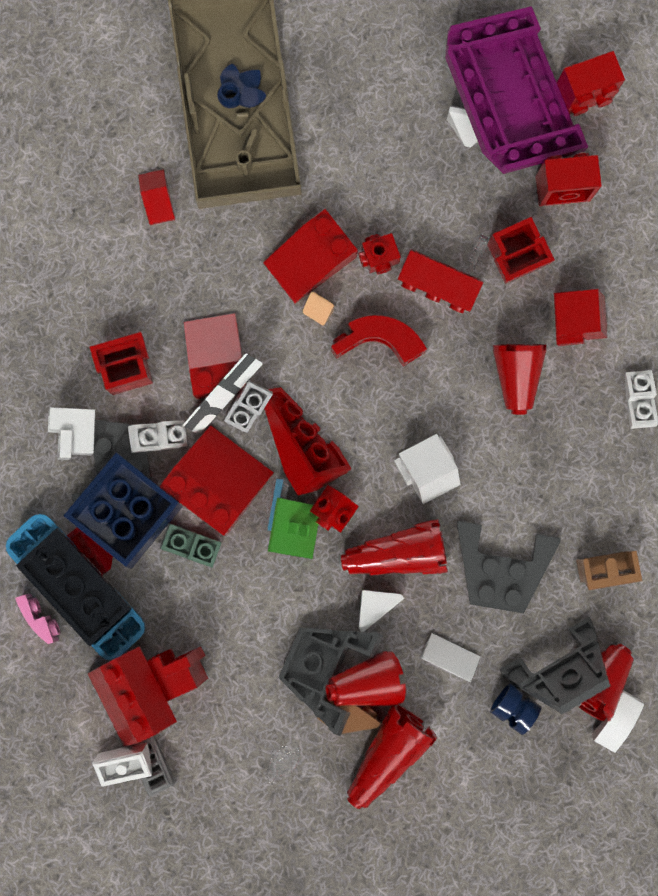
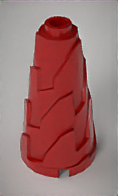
(403, 552)
(393, 750)

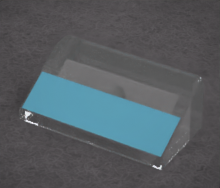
(276, 489)

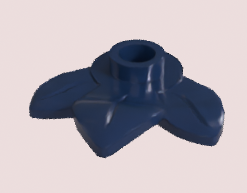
(242, 85)

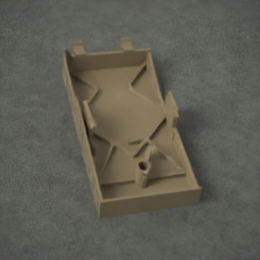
(236, 150)

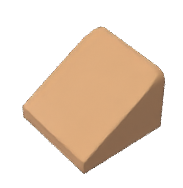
(318, 308)

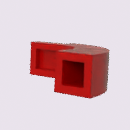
(381, 329)

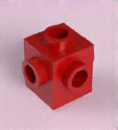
(383, 245)
(333, 509)

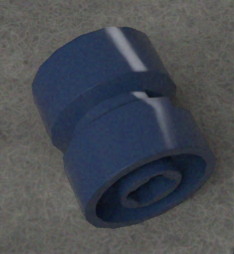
(514, 708)

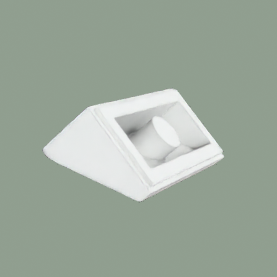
(450, 657)
(123, 764)

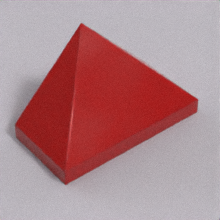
(95, 553)

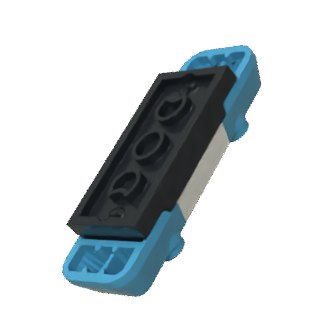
(75, 587)

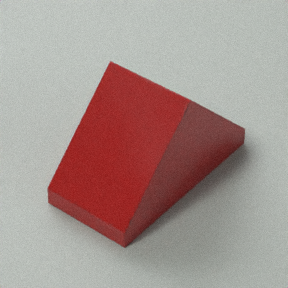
(156, 197)

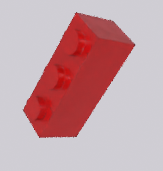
(440, 281)

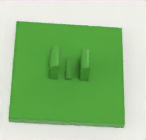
(293, 529)

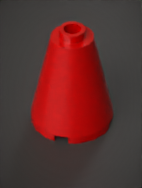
(519, 374)
(618, 666)
(369, 683)

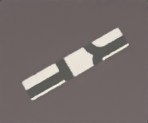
(222, 393)

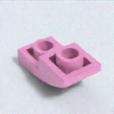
(44, 627)

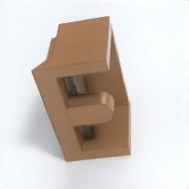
(609, 570)

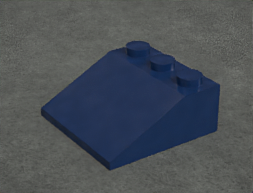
(123, 511)

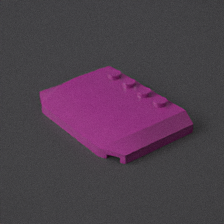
(511, 91)

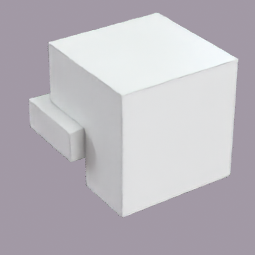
(74, 431)
(429, 468)

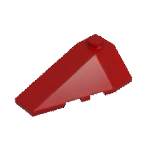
(302, 451)

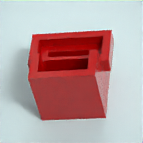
(519, 250)
(579, 316)
(122, 363)
(178, 673)

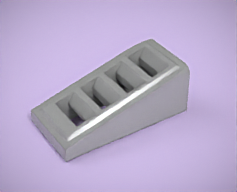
(165, 770)

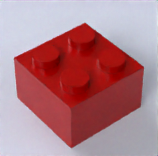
(590, 83)
(568, 179)

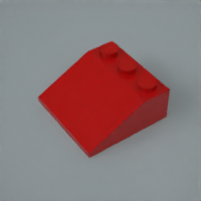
(216, 480)
(132, 697)

